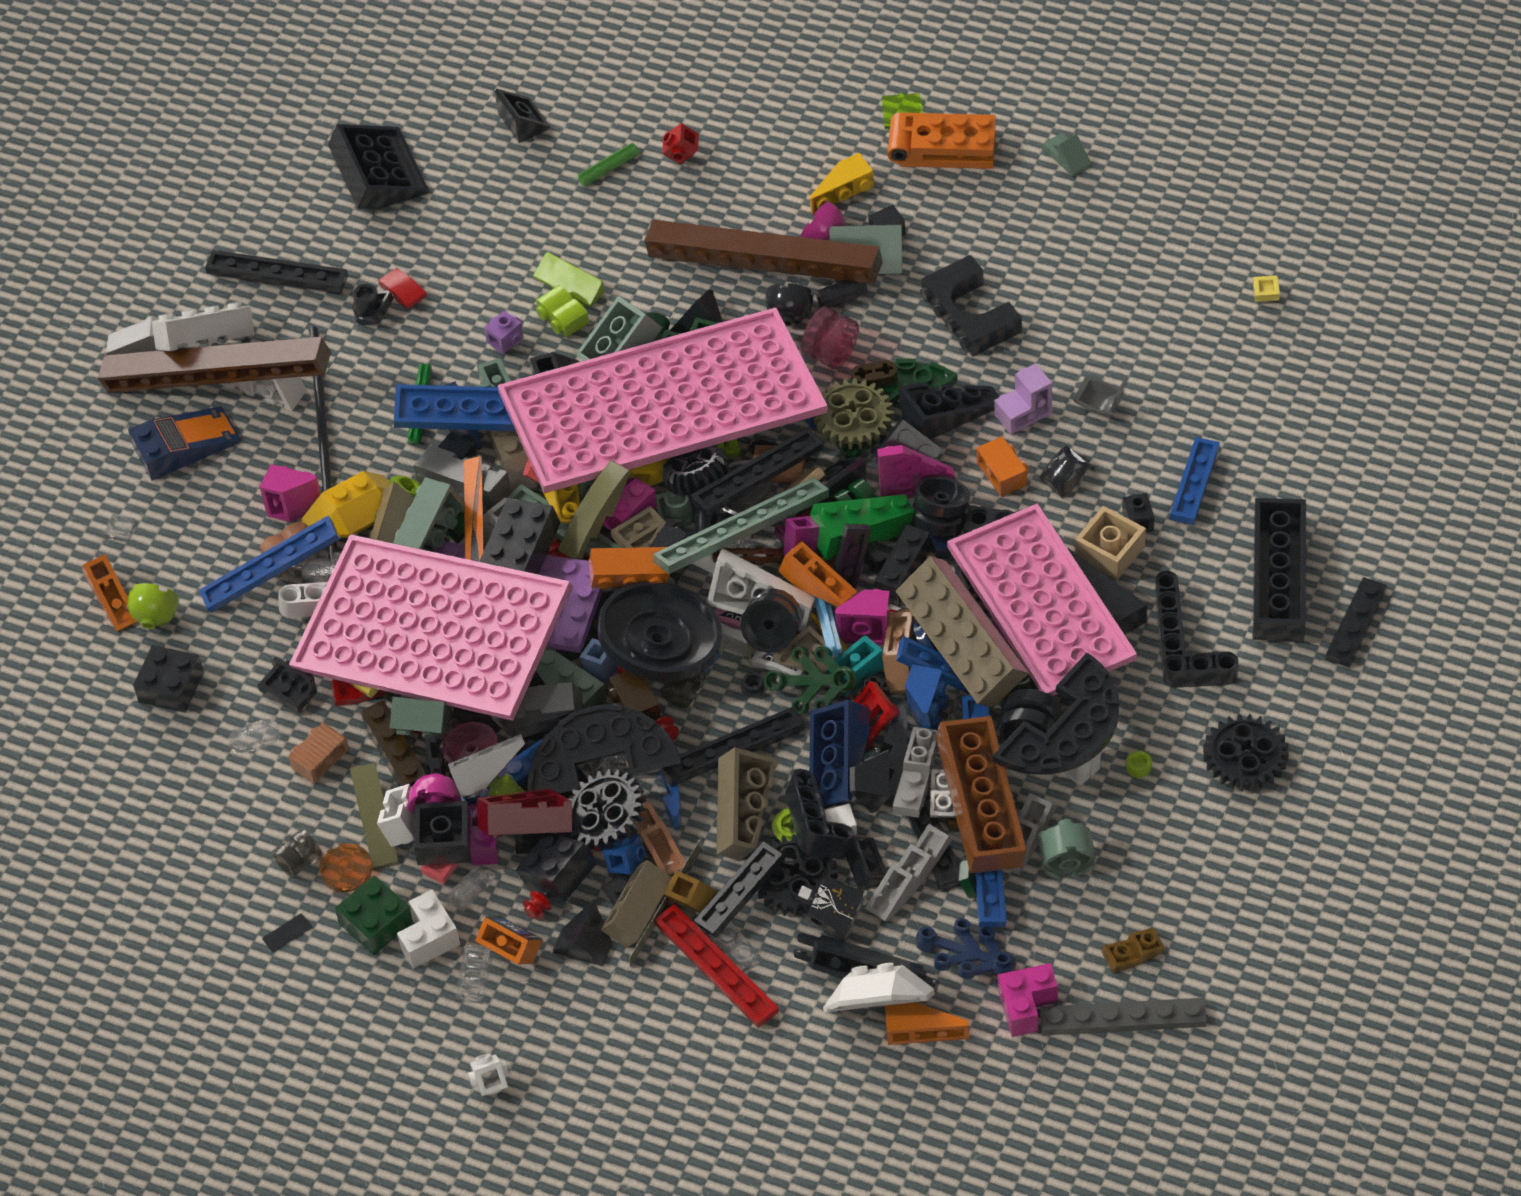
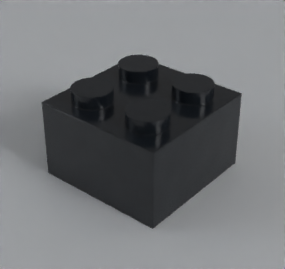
(168, 678)
(442, 833)

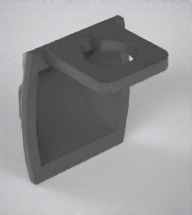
(1099, 396)

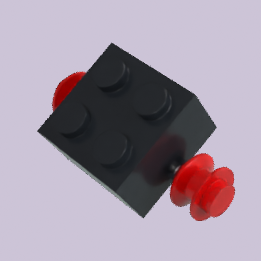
(554, 871)

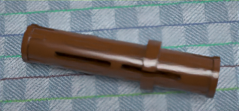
(773, 555)

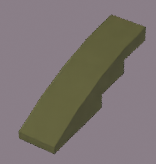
(597, 504)
(370, 803)

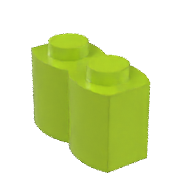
(562, 311)

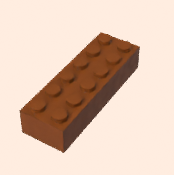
(980, 795)

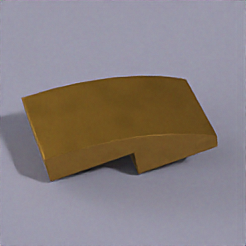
(1135, 950)

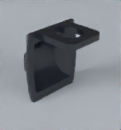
(1065, 471)

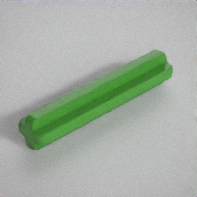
(608, 164)

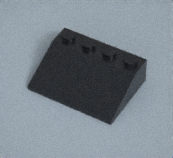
(376, 165)

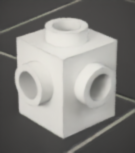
(491, 1083)

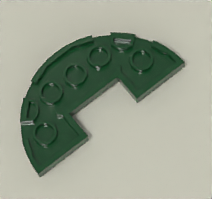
(907, 373)

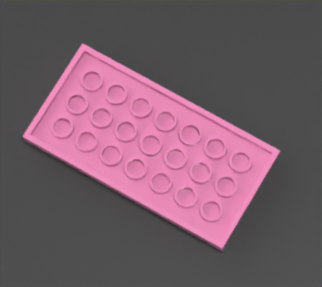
(1039, 597)

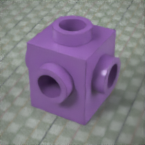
(504, 332)

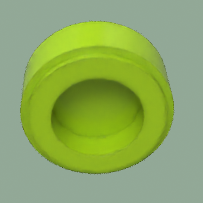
(1138, 764)

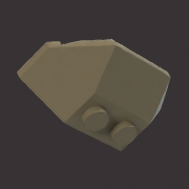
(511, 457)

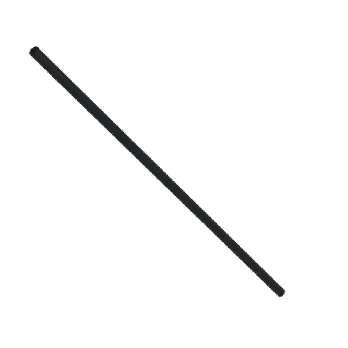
(322, 436)

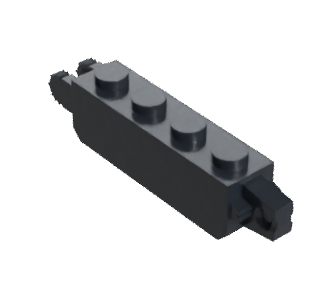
(839, 957)

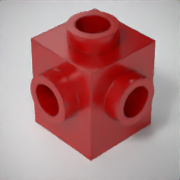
(680, 143)

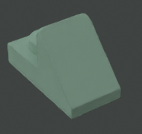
(1068, 153)

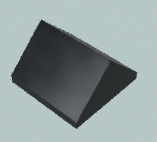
(520, 115)
(842, 474)

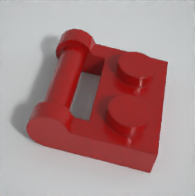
(875, 699)

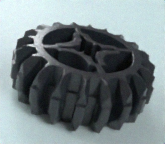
(695, 470)

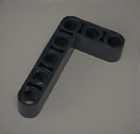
(1177, 660)

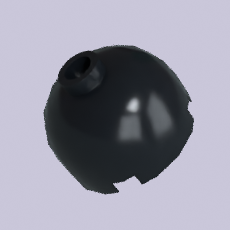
(792, 302)

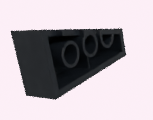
(1123, 606)

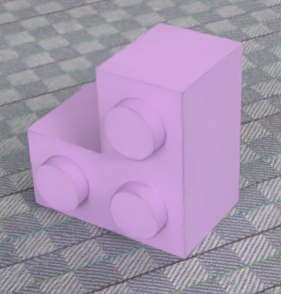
(1027, 402)

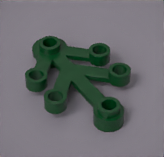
(816, 679)

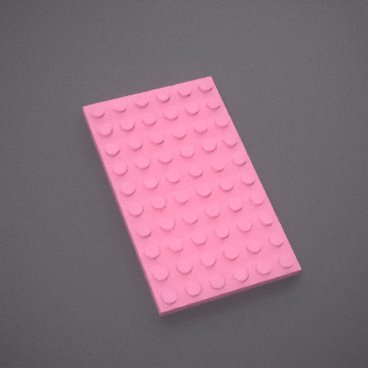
(431, 626)

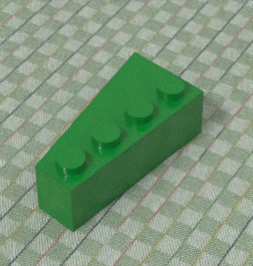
(884, 515)

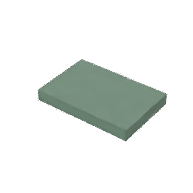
(885, 236)

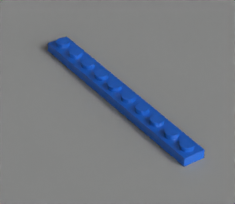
(988, 884)

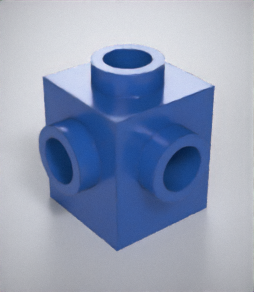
(624, 857)

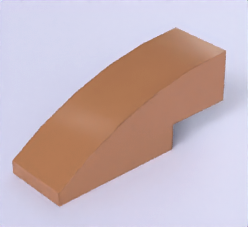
(658, 842)

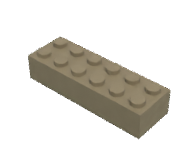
(961, 632)

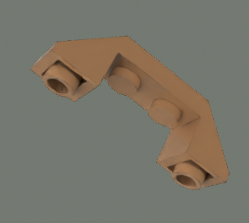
(899, 625)

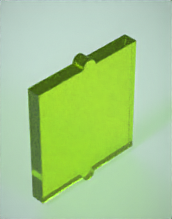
(899, 104)

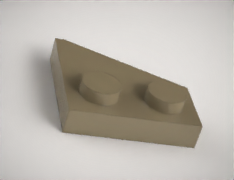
(639, 529)
(809, 639)

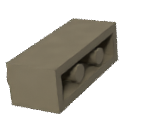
(637, 904)

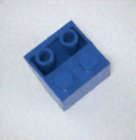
(926, 696)

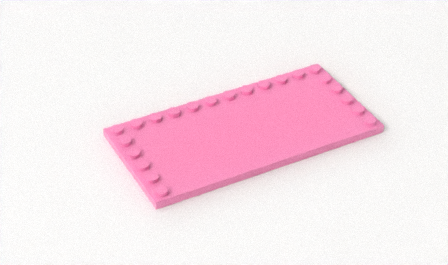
(661, 399)

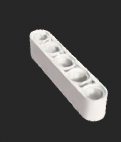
(300, 599)

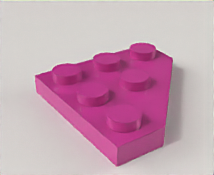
(903, 468)

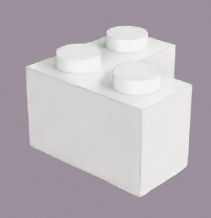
(431, 933)

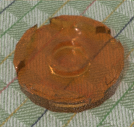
(345, 867)

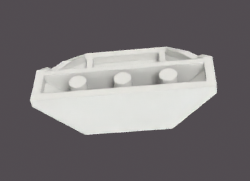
(878, 987)

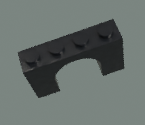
(973, 331)

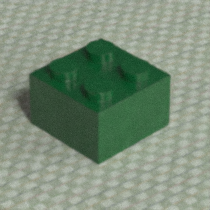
(373, 915)

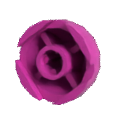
(826, 216)
(433, 789)

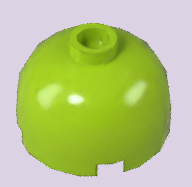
(152, 606)

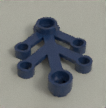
(994, 961)

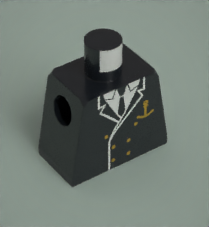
(831, 906)

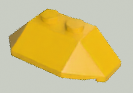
(350, 503)

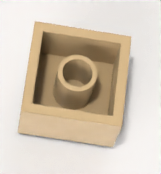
(1110, 542)

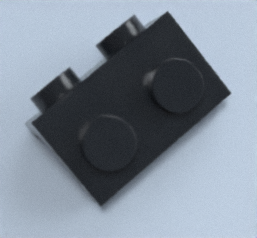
(288, 685)

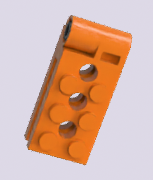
(942, 140)

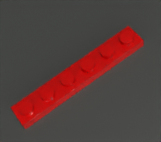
(717, 966)

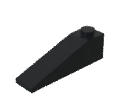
(944, 408)

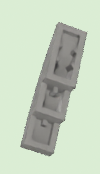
(909, 874)

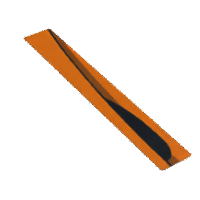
(473, 508)

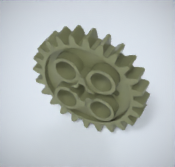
(854, 414)

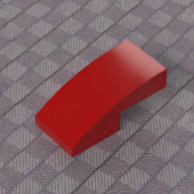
(403, 288)
(345, 693)

